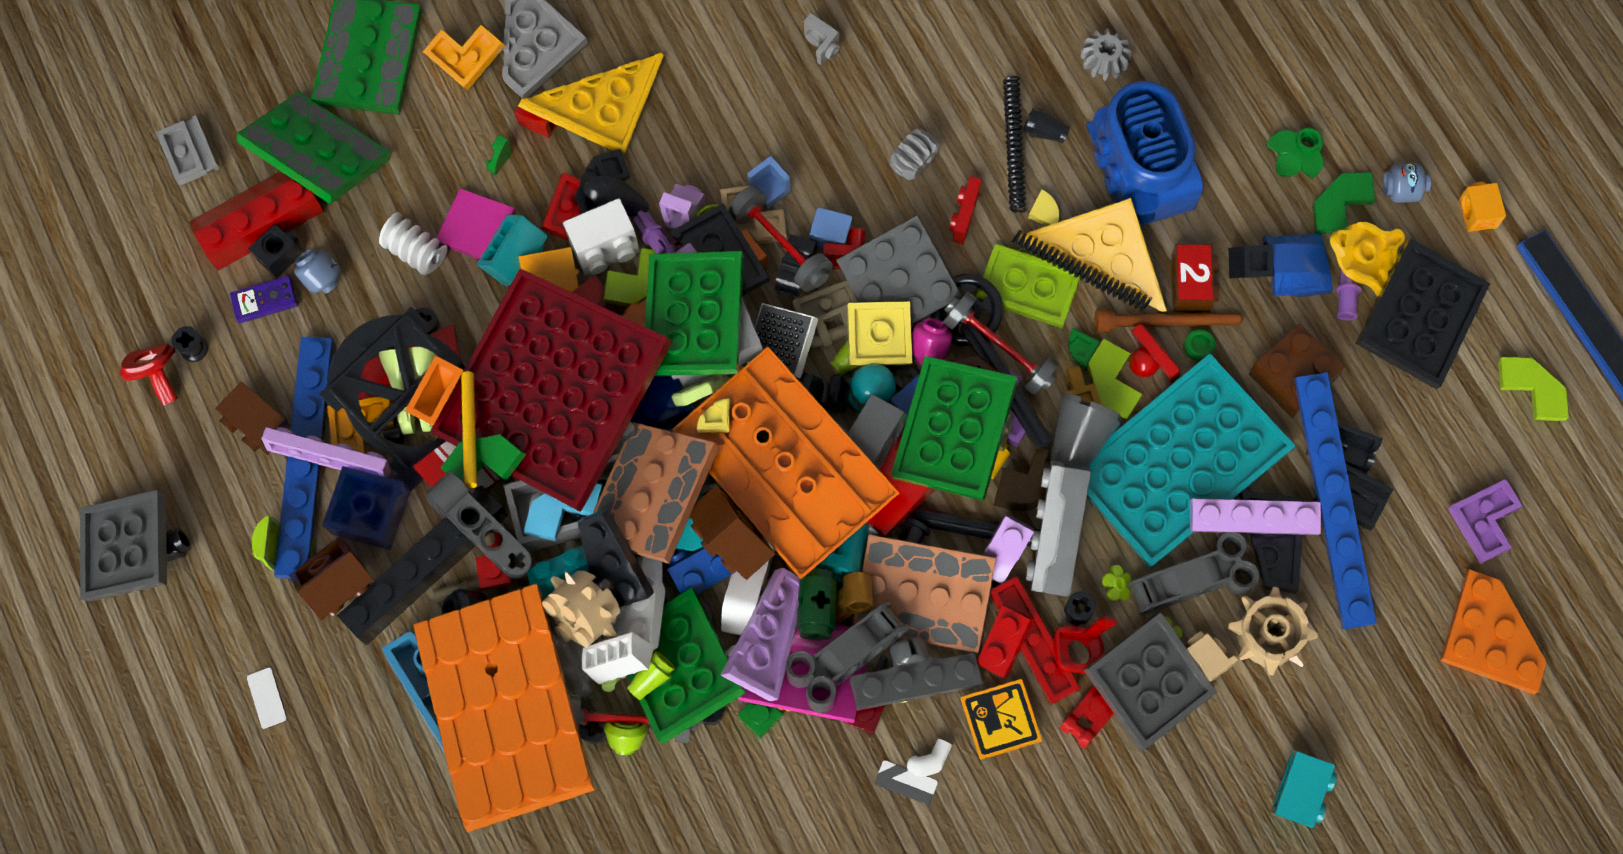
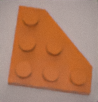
(1492, 637)

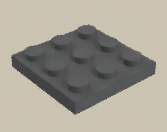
(900, 269)
(123, 546)
(1150, 681)

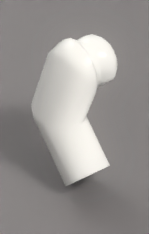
(930, 763)

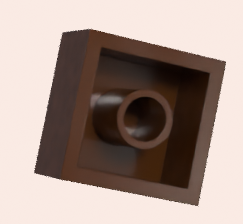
(1290, 358)
(729, 534)
(331, 578)

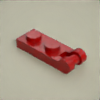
(1095, 711)

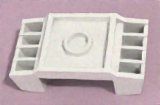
(636, 633)

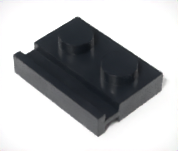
(1368, 497)

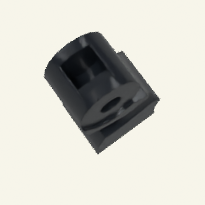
(789, 266)
(829, 395)

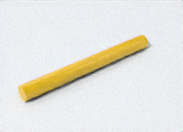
(469, 430)

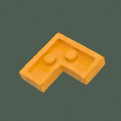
(466, 61)
(342, 430)

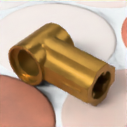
(854, 596)

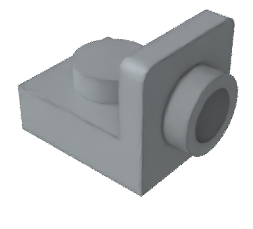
(821, 34)

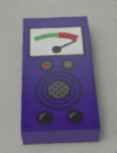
(263, 299)

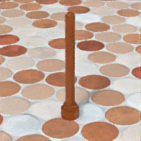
(1106, 320)

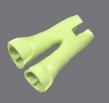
(420, 360)

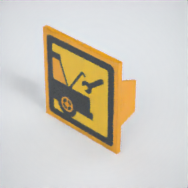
(1001, 719)

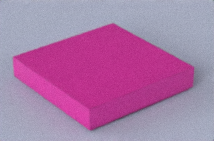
(472, 223)

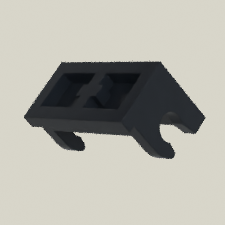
(1358, 447)

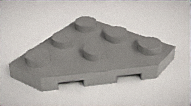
(536, 44)

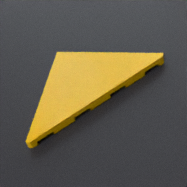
(601, 105)
(1109, 242)

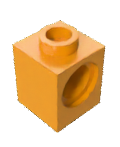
(1482, 206)

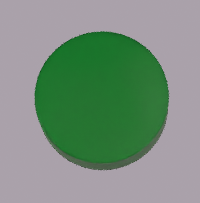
(1199, 344)

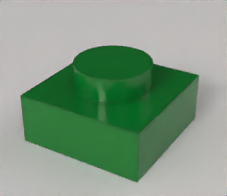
(759, 718)

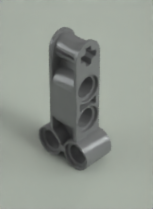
(451, 499)
(1196, 577)
(845, 655)

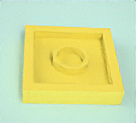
(879, 333)

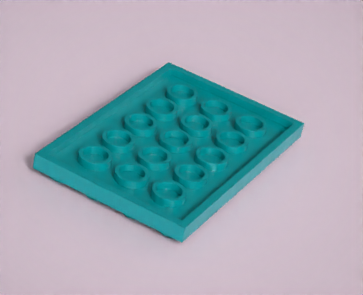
(1185, 445)

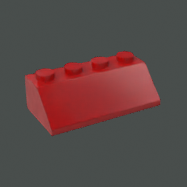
(237, 223)

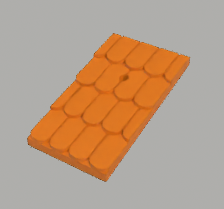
(805, 482)
(502, 708)

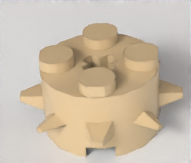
(581, 609)
(1264, 615)

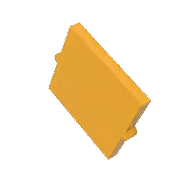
(553, 266)

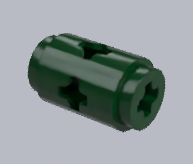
(812, 621)

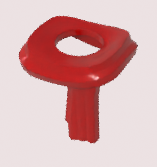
(158, 357)
(1088, 636)

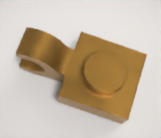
(1076, 384)

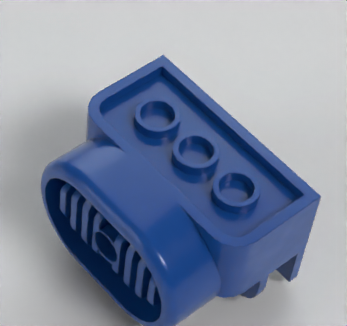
(1153, 171)

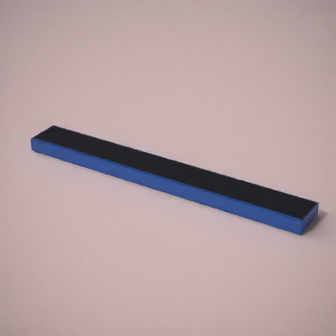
(1576, 305)

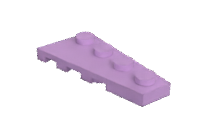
(765, 644)

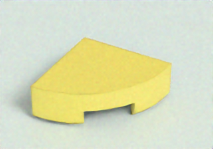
(1044, 210)
(715, 418)

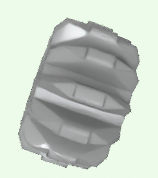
(1106, 54)
(914, 154)

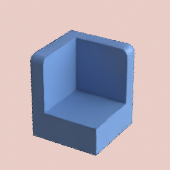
(770, 180)
(830, 227)

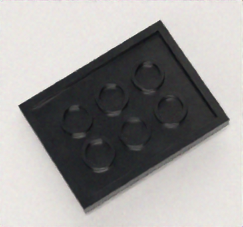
(1423, 313)

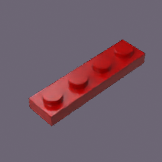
(1038, 645)

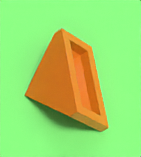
(434, 390)

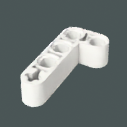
(743, 598)

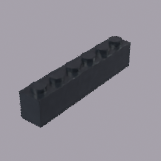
(414, 572)

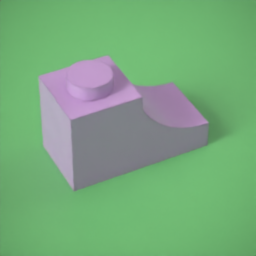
(681, 205)
(1007, 545)

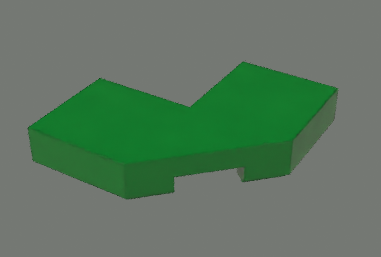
(1347, 189)
(493, 451)

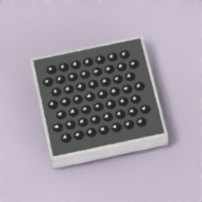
(787, 335)

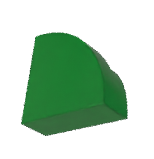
(500, 156)
(1081, 347)

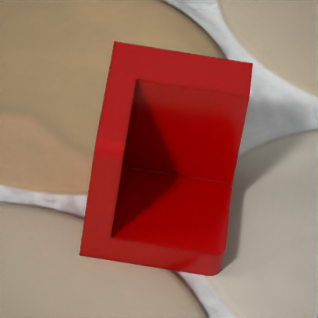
(534, 122)

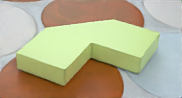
(699, 390)

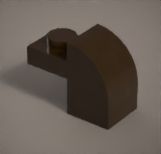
(1021, 490)

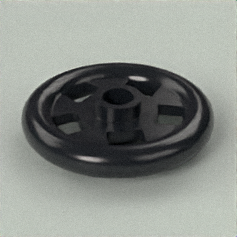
(992, 303)

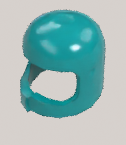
(871, 380)

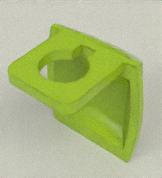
(266, 541)

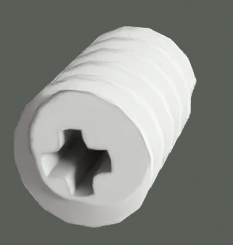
(411, 245)

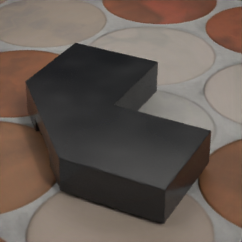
(607, 164)

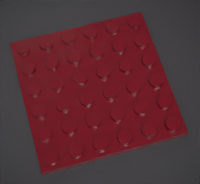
(556, 384)

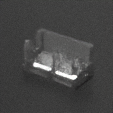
(571, 663)

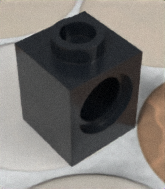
(1251, 261)
(276, 262)

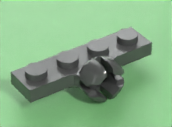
(914, 676)

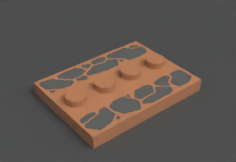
(656, 488)
(931, 589)

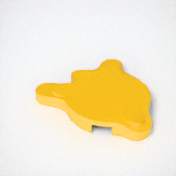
(1367, 253)

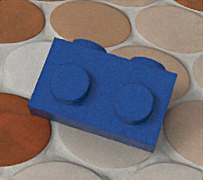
(695, 570)

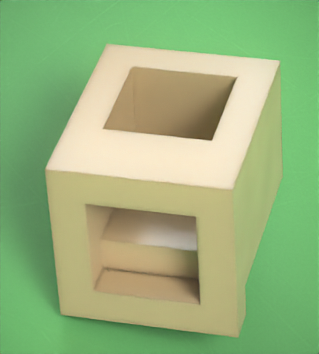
(1210, 655)

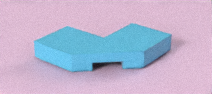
(547, 513)

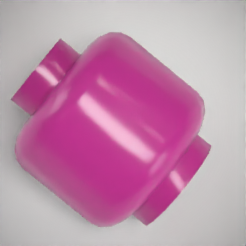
(930, 339)

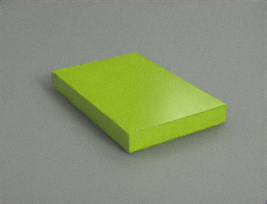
(1030, 285)

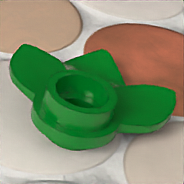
(1296, 156)

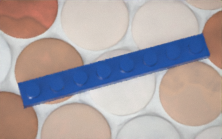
(303, 476)
(1336, 501)

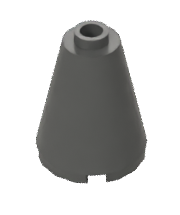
(1082, 430)

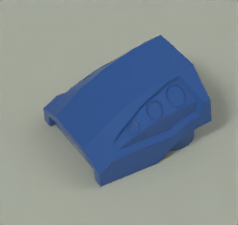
(1299, 265)

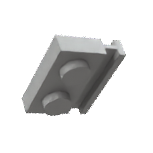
(187, 150)

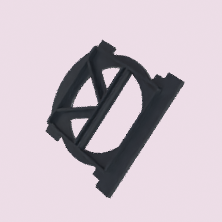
(346, 383)

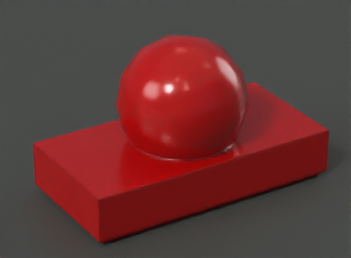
(1148, 359)

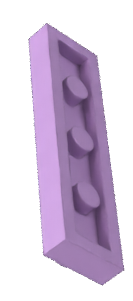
(318, 452)
(1255, 516)

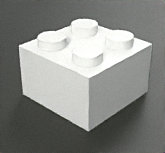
(602, 237)

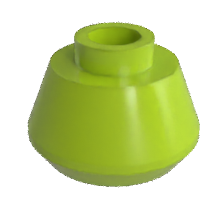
(625, 737)

